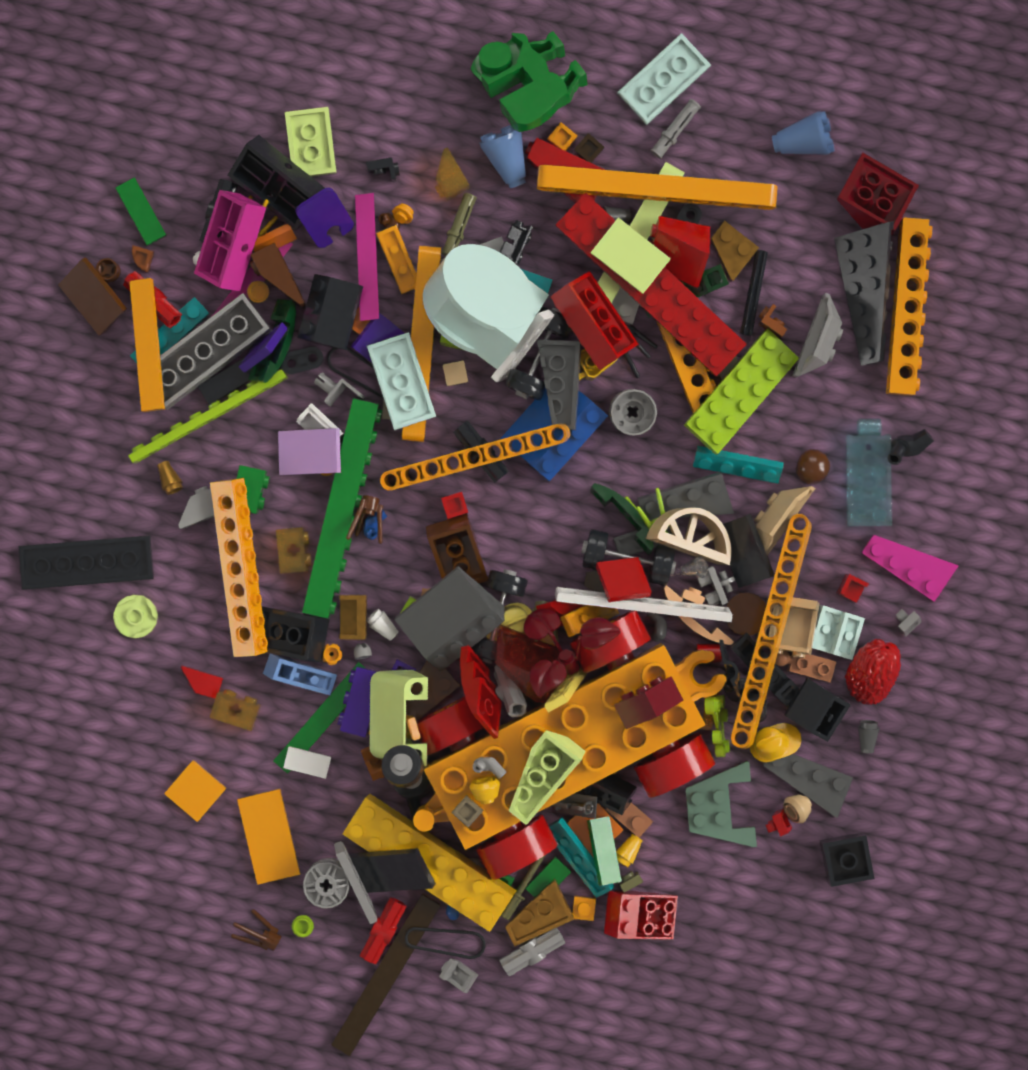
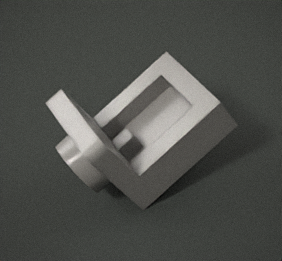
(458, 974)

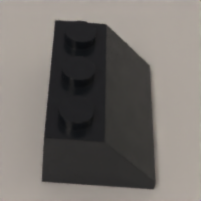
(330, 312)

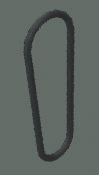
(348, 377)
(447, 931)

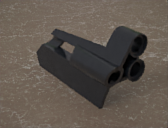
(733, 679)

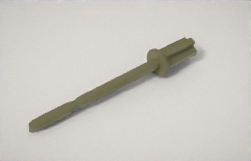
(516, 899)

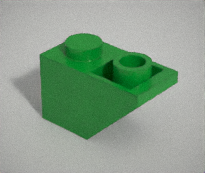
(255, 481)

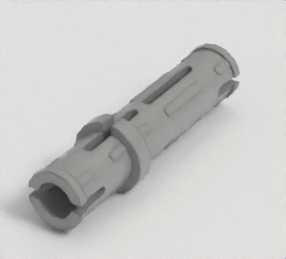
(669, 136)

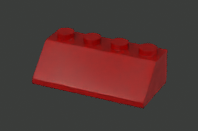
(594, 320)

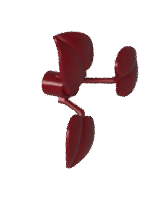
(547, 675)

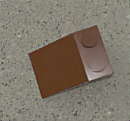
(273, 268)
(456, 545)

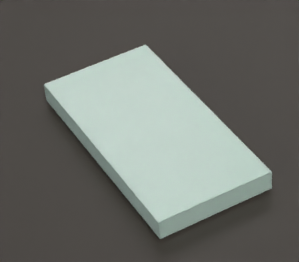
(664, 79)
(401, 381)

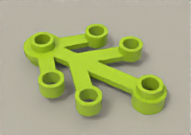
(713, 707)

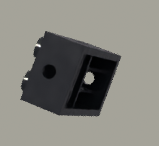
(267, 172)

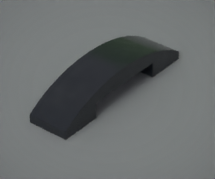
(779, 684)

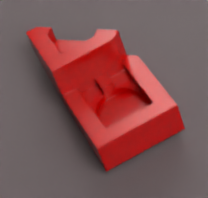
(202, 682)

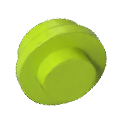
(302, 926)

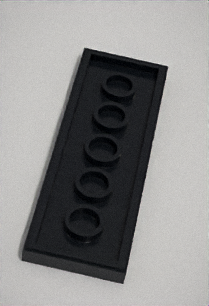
(86, 562)

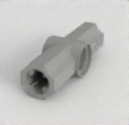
(509, 694)
(532, 951)

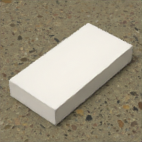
(307, 762)

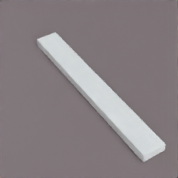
(645, 604)

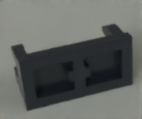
(612, 793)

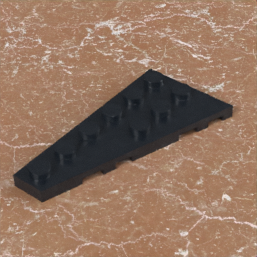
(866, 281)

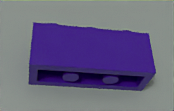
(357, 701)

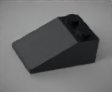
(295, 634)

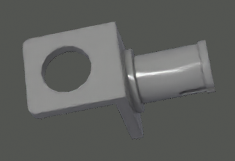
(334, 390)

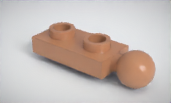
(809, 666)

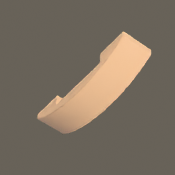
(715, 635)

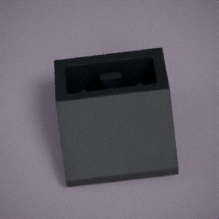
(817, 709)

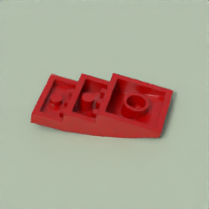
(480, 691)

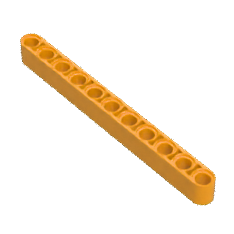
(657, 187)
(763, 640)

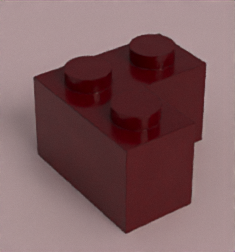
(648, 701)

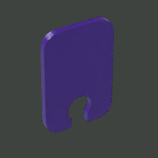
(322, 213)

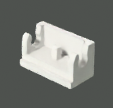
(313, 418)

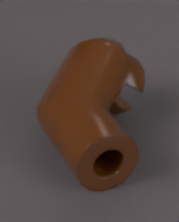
(388, 220)

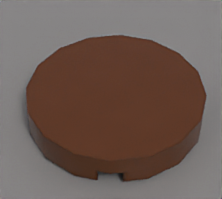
(746, 612)

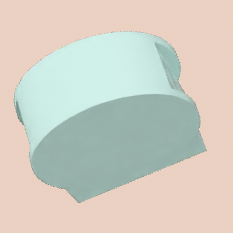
(481, 302)

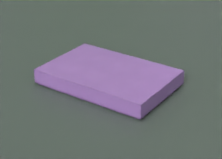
(309, 451)

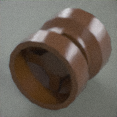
(105, 267)

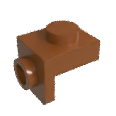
(373, 764)

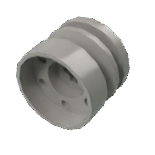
(645, 411)
(316, 893)

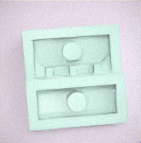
(837, 632)

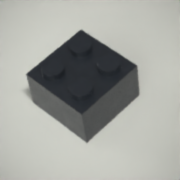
(847, 859)

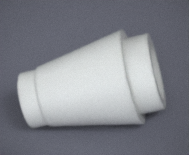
(382, 624)

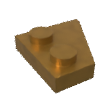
(733, 249)

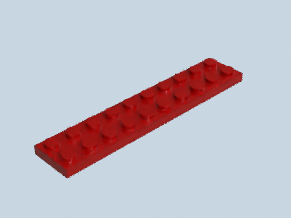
(664, 299)

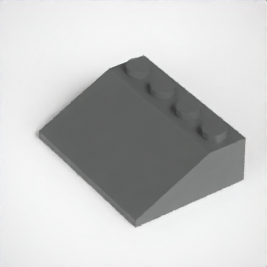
(450, 617)

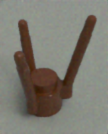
(368, 507)
(268, 939)

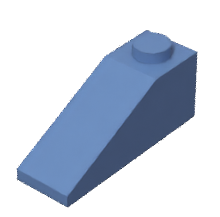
(299, 674)

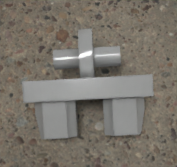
(718, 595)

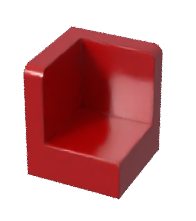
(851, 587)

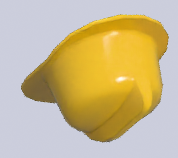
(775, 742)

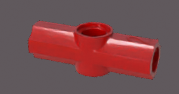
(164, 309)
(383, 930)

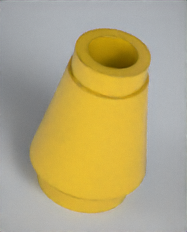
(628, 850)

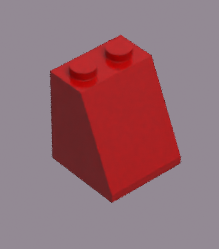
(685, 245)

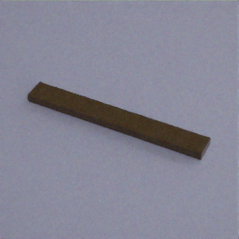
(385, 976)

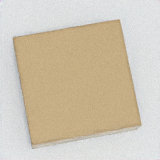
(455, 373)

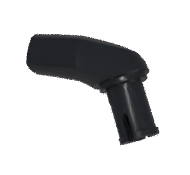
(909, 446)

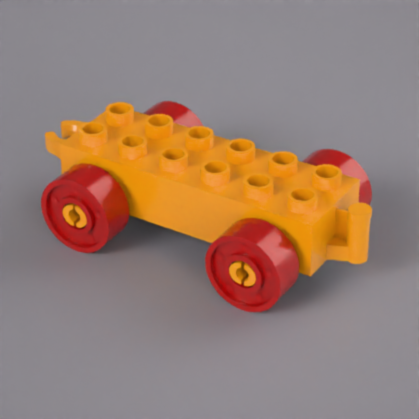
(588, 721)

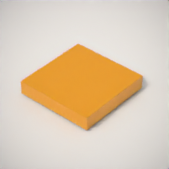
(195, 790)

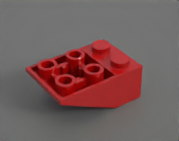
(640, 915)

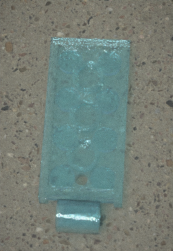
(868, 475)

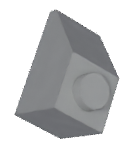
(198, 508)

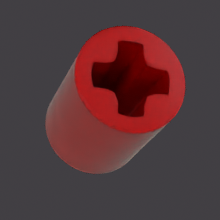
(715, 648)

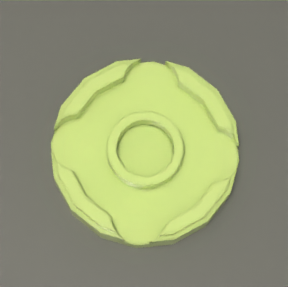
(135, 616)

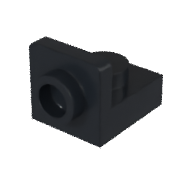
(379, 167)

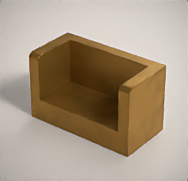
(353, 617)

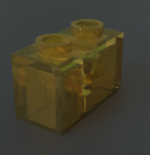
(287, 561)
(222, 710)

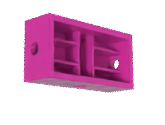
(226, 258)

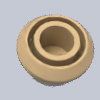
(797, 808)

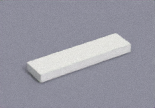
(531, 335)

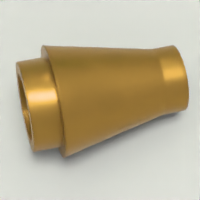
(169, 478)

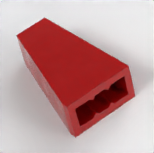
(547, 154)

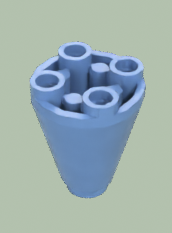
(806, 136)
(506, 155)

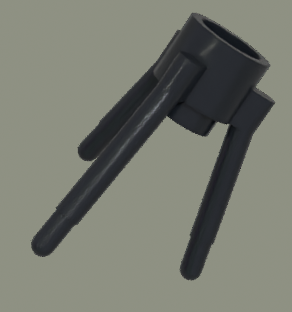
(635, 333)

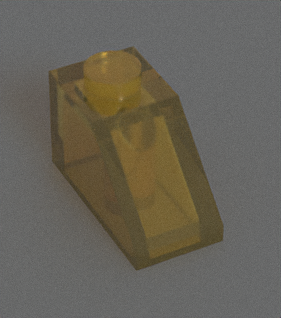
(450, 177)

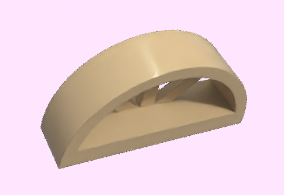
(718, 534)

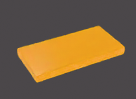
(268, 836)

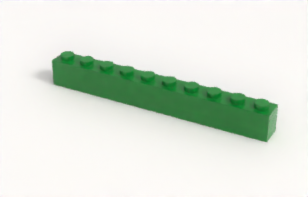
(341, 509)

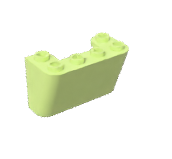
(388, 710)

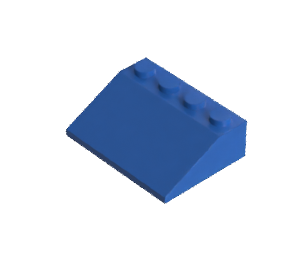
(551, 459)

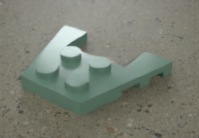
(710, 806)

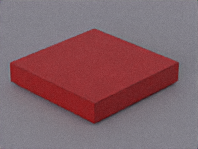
(623, 579)

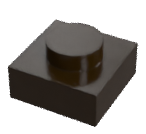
(589, 148)

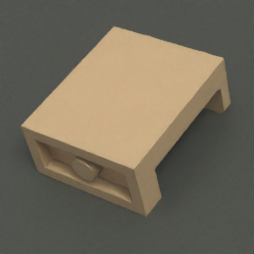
(799, 627)

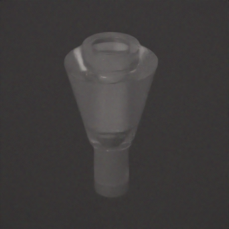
(695, 568)

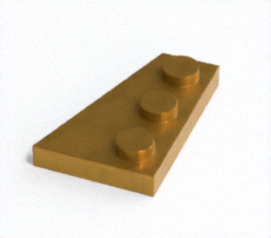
(540, 915)

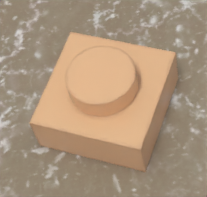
(693, 595)

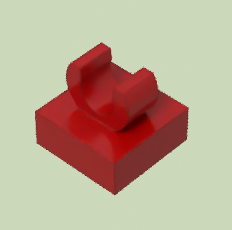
(454, 505)
(780, 822)

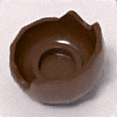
(812, 466)

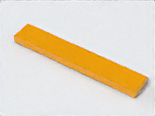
(147, 345)

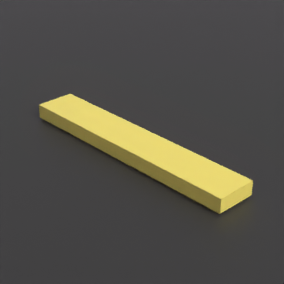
(565, 690)

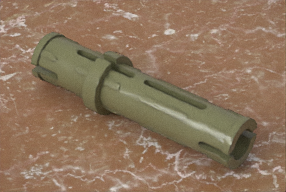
(462, 216)

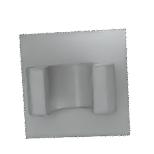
(908, 622)

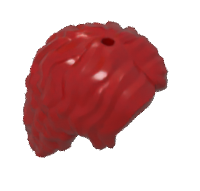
(873, 671)

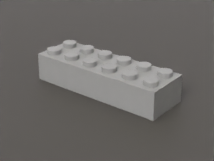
(210, 348)

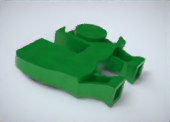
(524, 62)

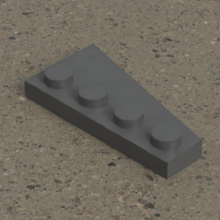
(561, 375)
(703, 493)
(813, 780)

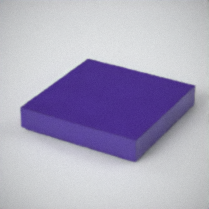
(374, 332)
(263, 347)

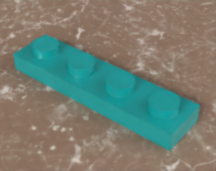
(192, 315)
(738, 464)
(578, 856)

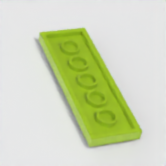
(741, 391)

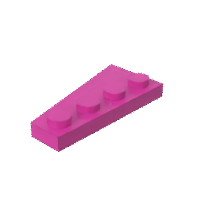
(915, 568)

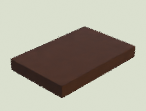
(92, 296)

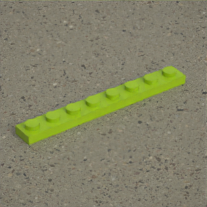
(198, 419)

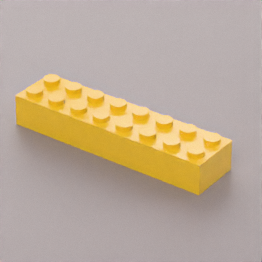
(457, 878)

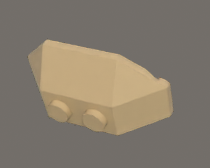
(776, 517)

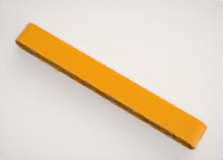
(422, 329)
(465, 461)

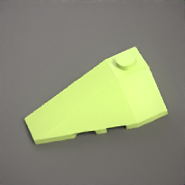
(547, 767)

